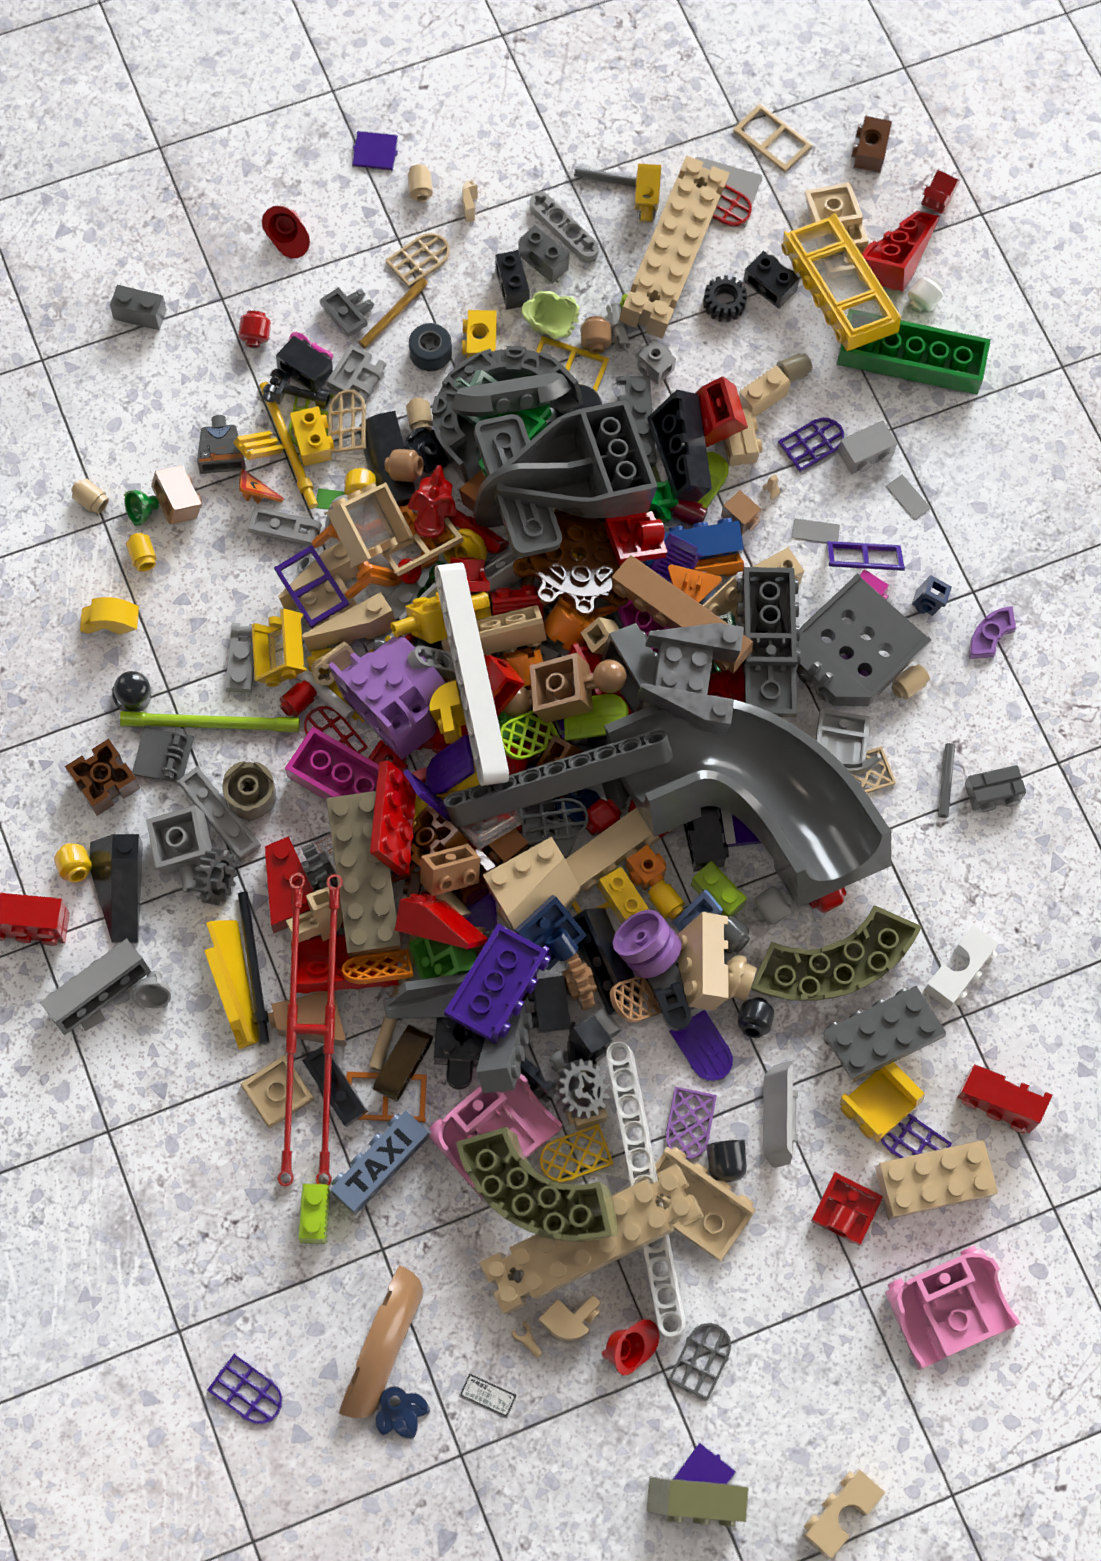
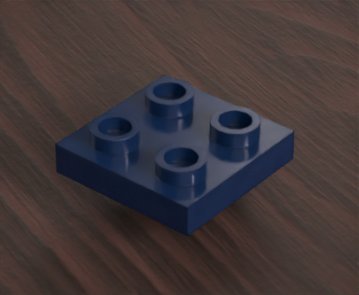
(552, 927)

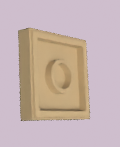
(268, 1092)

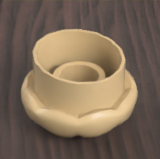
(740, 977)

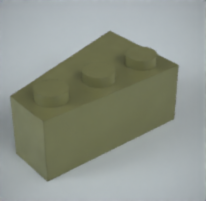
(697, 1501)

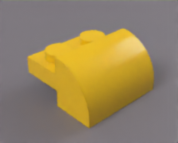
(448, 711)

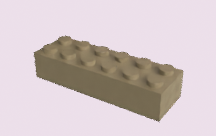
(367, 882)

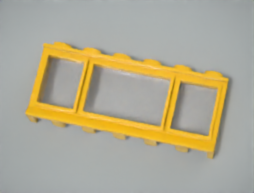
(841, 283)

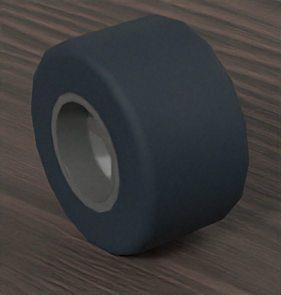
(430, 347)

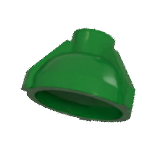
(139, 506)

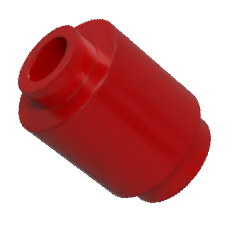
(297, 698)

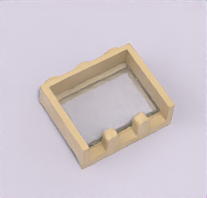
(368, 522)

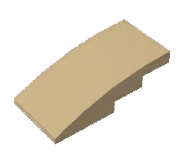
(842, 201)

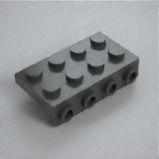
(884, 1033)

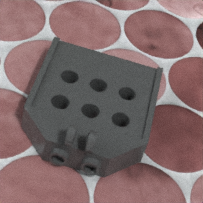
(871, 614)

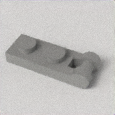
(283, 526)
(240, 660)

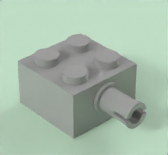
(179, 842)

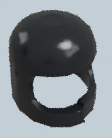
(132, 691)
(727, 1160)

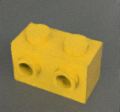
(311, 436)

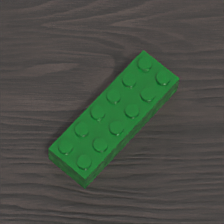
(924, 356)

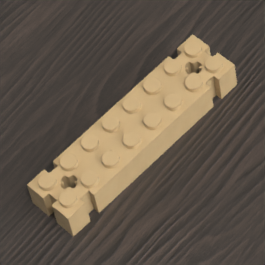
(674, 247)
(556, 1263)

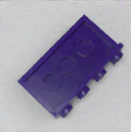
(497, 984)

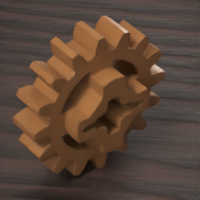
(579, 982)

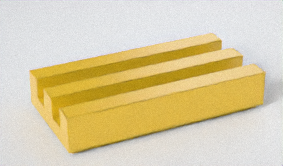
(255, 442)

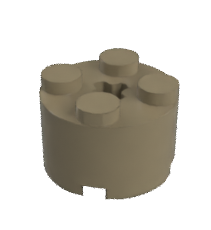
(249, 776)

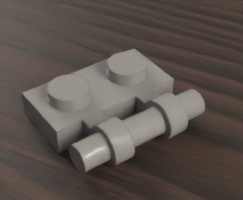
(350, 369)

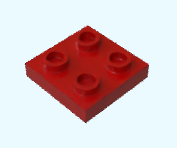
(636, 536)
(847, 1208)

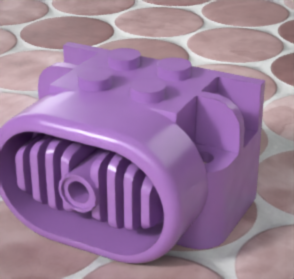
(391, 694)

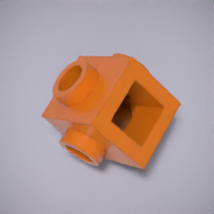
(646, 868)

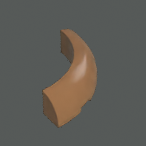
(382, 1345)

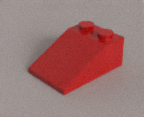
(436, 921)

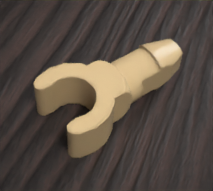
(772, 486)
(528, 1340)

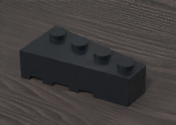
(682, 445)
(706, 840)

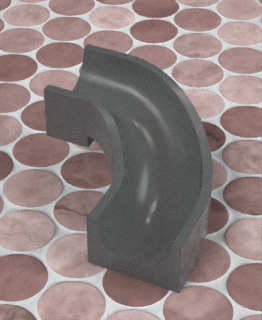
(772, 780)

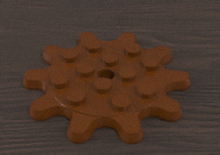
(574, 579)

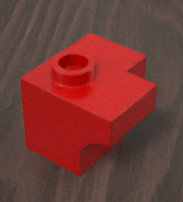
(475, 573)

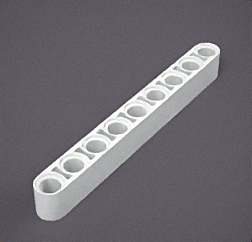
(471, 674)

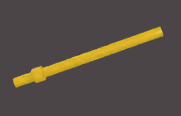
(304, 483)

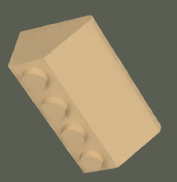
(509, 631)

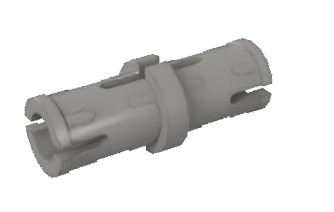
(618, 327)

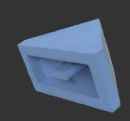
(702, 903)

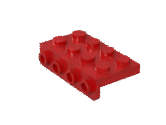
(313, 967)

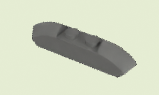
(510, 395)

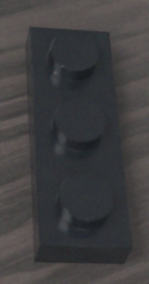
(342, 1095)

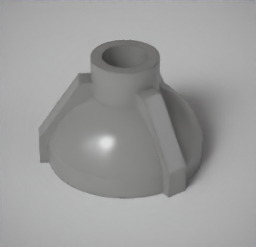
(152, 991)

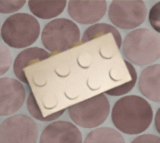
(722, 1210)

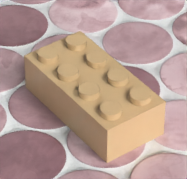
(936, 1179)

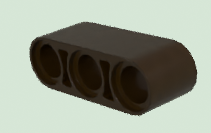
(402, 1063)

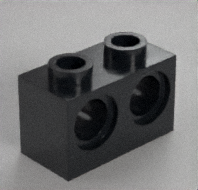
(512, 279)

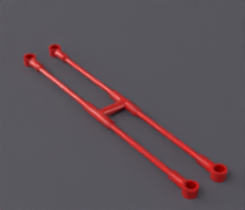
(326, 1029)

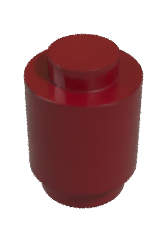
(689, 512)

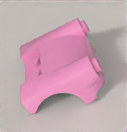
(491, 1111)
(951, 1307)

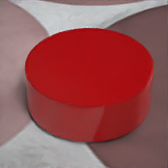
(412, 575)

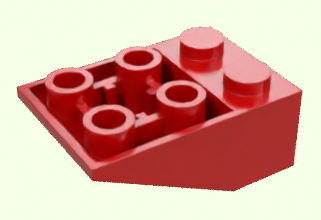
(720, 411)

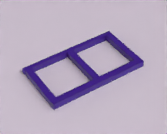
(864, 547)
(327, 577)

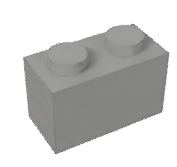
(867, 447)

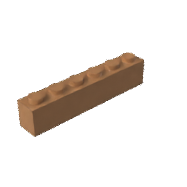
(668, 603)

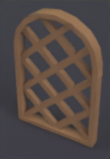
(619, 1006)

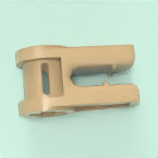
(339, 656)

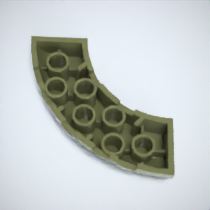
(531, 1200)

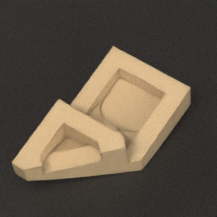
(470, 192)

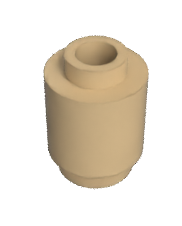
(419, 183)
(419, 414)
(89, 496)
(910, 682)

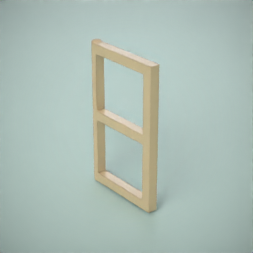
(762, 148)
(427, 554)

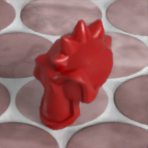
(433, 503)

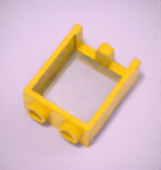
(278, 648)

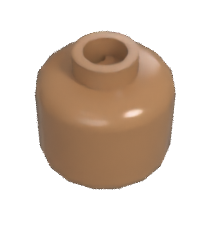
(595, 334)
(404, 465)

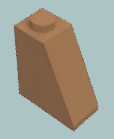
(310, 1011)

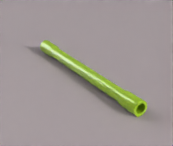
(142, 719)

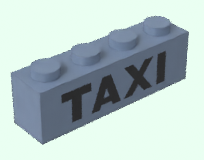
(379, 1162)

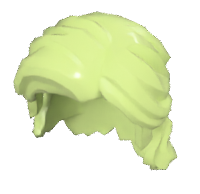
(551, 314)

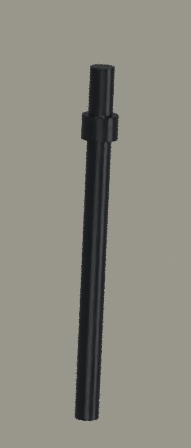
(260, 1016)

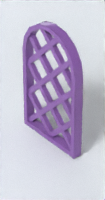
(699, 1122)

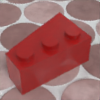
(1003, 1099)

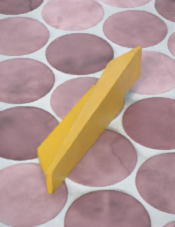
(231, 978)

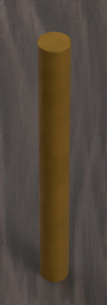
(393, 312)

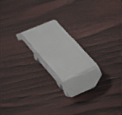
(779, 1115)

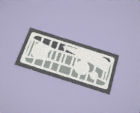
(488, 1395)

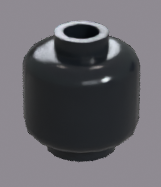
(755, 1017)

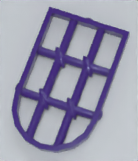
(808, 451)
(907, 1128)
(243, 1380)

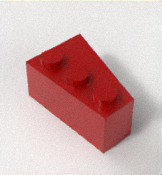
(280, 865)

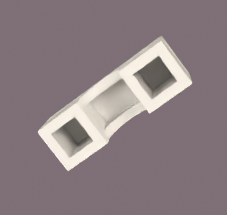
(949, 985)

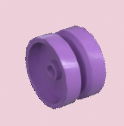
(647, 944)

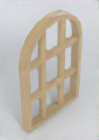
(424, 247)
(352, 429)

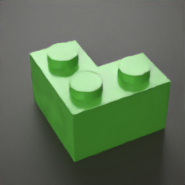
(440, 959)

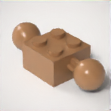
(564, 687)

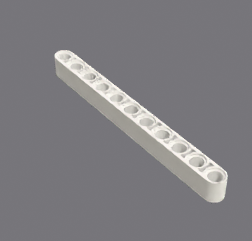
(632, 1149)

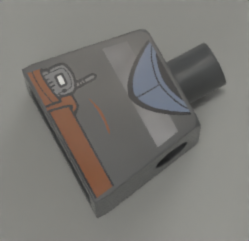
(217, 448)

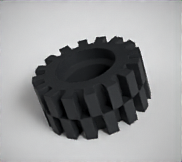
(725, 310)

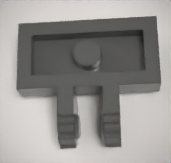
(344, 313)

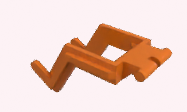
(380, 575)

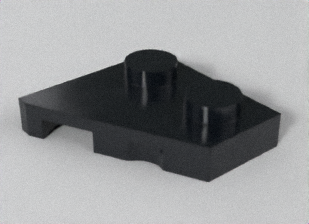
(537, 1083)

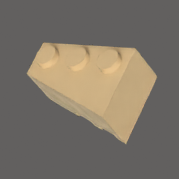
(703, 961)

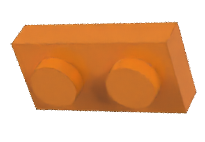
(722, 565)

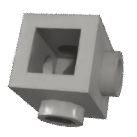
(655, 361)

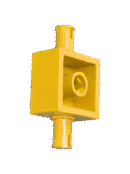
(427, 620)

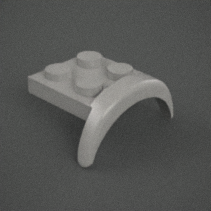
(846, 739)

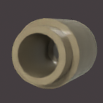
(795, 366)

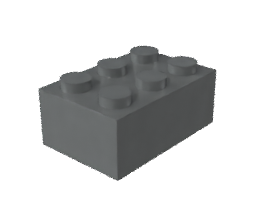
(639, 662)

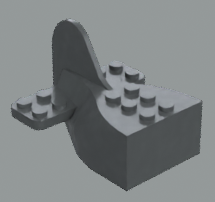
(578, 464)

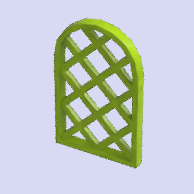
(550, 727)

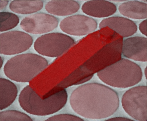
(900, 251)

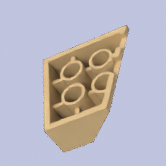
(530, 880)

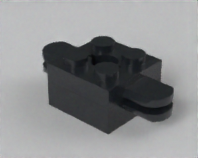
(458, 1050)

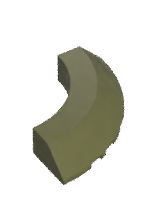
(840, 966)

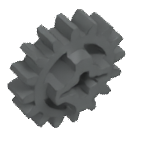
(317, 867)
(215, 876)
(580, 1088)

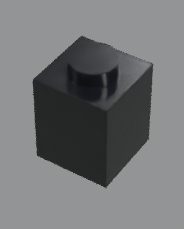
(590, 1039)

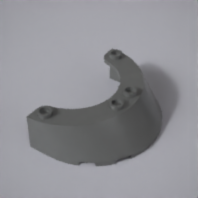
(514, 362)

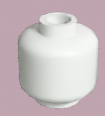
(925, 294)

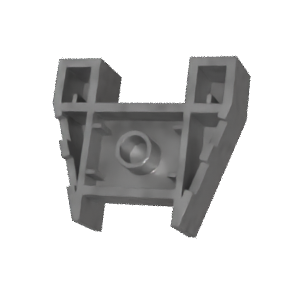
(685, 673)

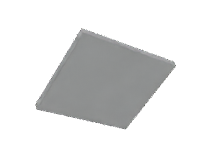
(740, 180)

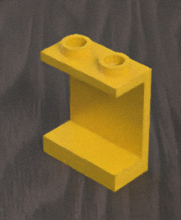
(882, 1101)

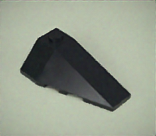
(117, 880)

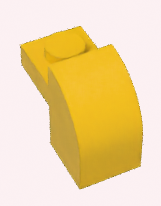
(109, 614)

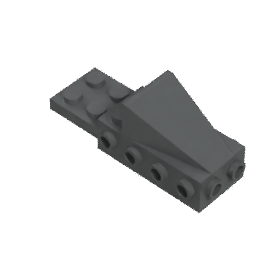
(770, 622)

